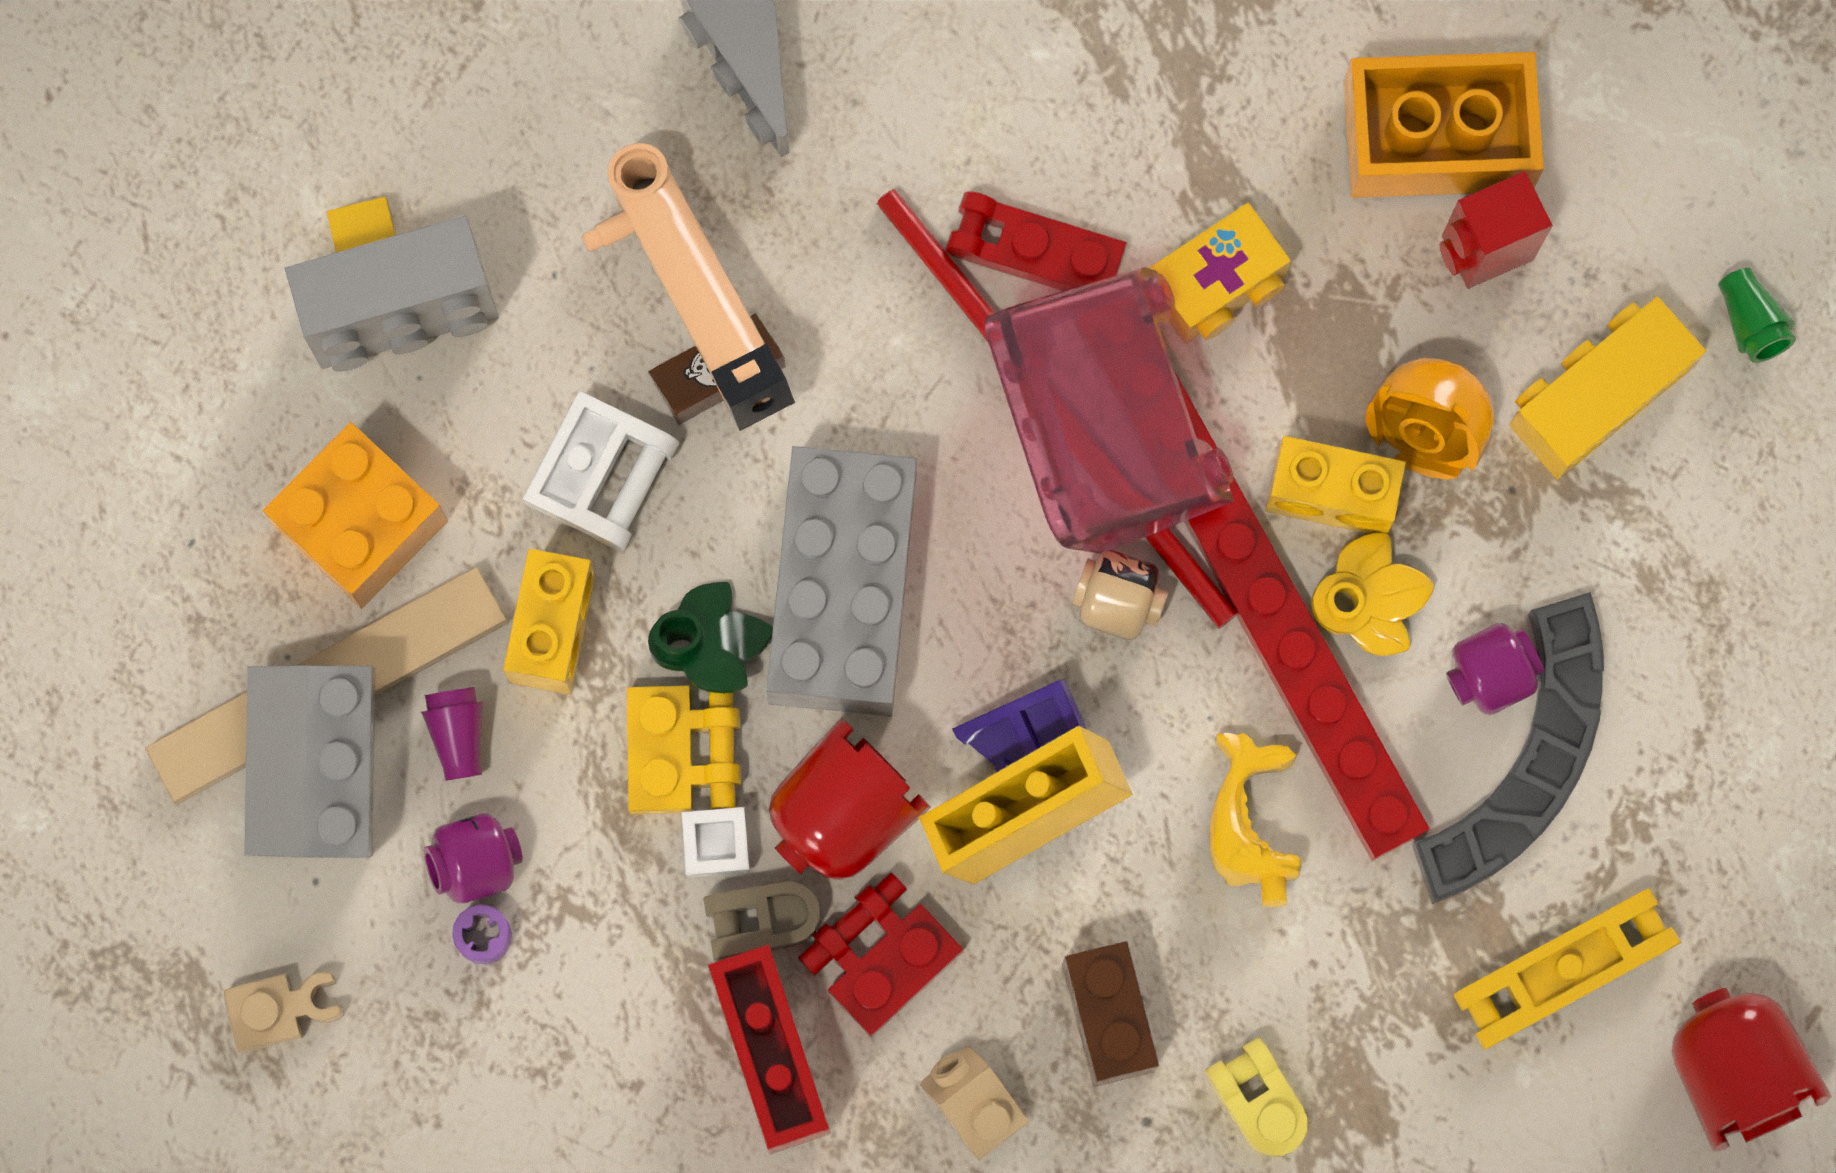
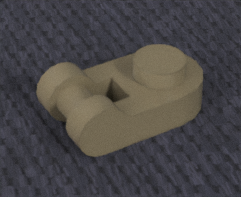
(785, 914)

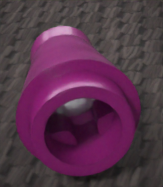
(456, 731)

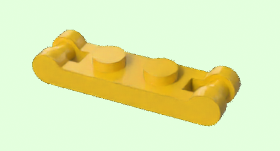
(1567, 968)

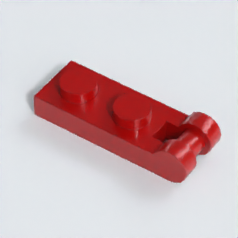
(1033, 245)

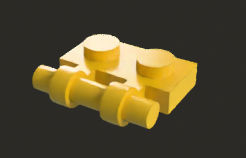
(661, 750)

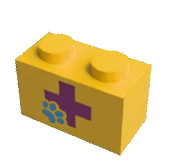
(1223, 272)

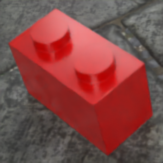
(1494, 231)

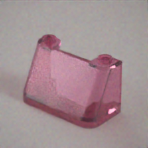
(1105, 412)

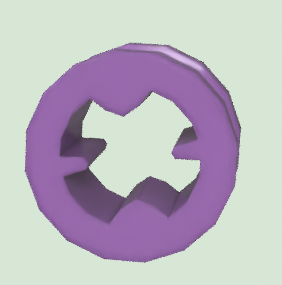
(467, 922)

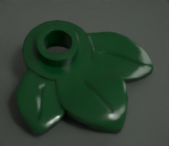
(717, 639)

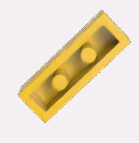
(1605, 385)
(1025, 805)

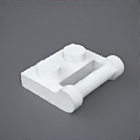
(582, 461)

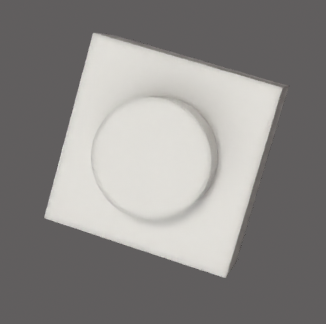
(715, 842)

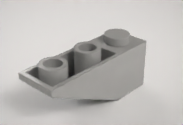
(747, 53)

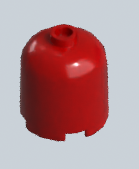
(841, 807)
(1744, 1066)

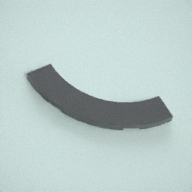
(1547, 766)

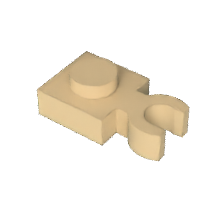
(270, 1012)

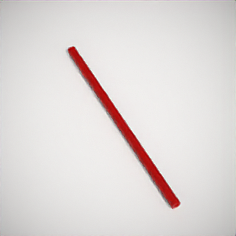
(977, 310)

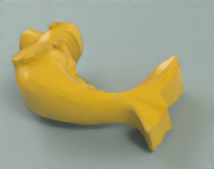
(1232, 843)

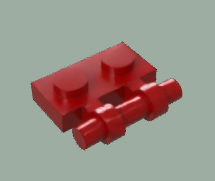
(894, 968)

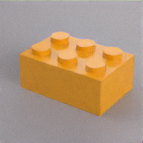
(1441, 123)

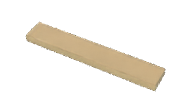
(394, 645)

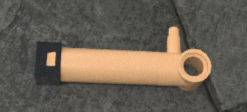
(695, 283)

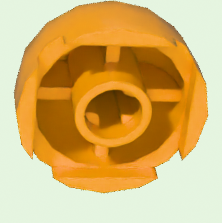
(1433, 416)

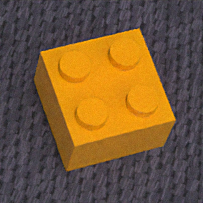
(356, 515)

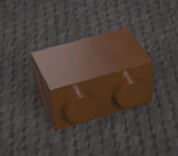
(1110, 1014)

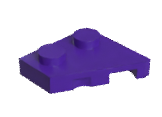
(1022, 725)

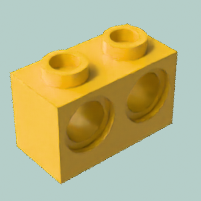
(1335, 486)
(549, 621)

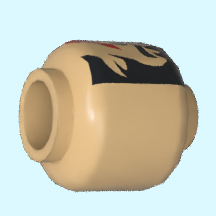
(1119, 595)

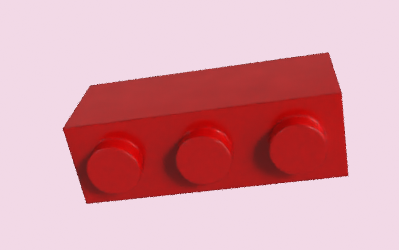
(769, 1049)

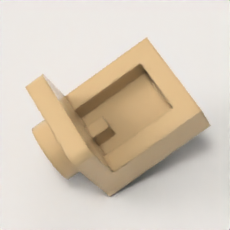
(973, 1101)

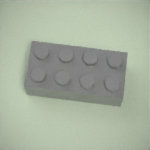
(841, 581)

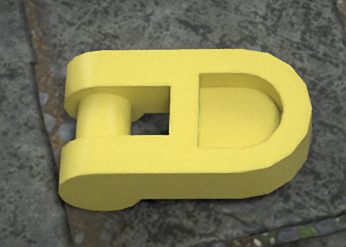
(1273, 1121)

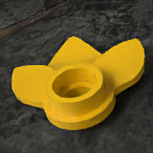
(1381, 596)

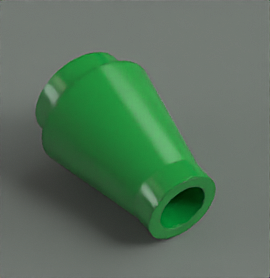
(1756, 318)

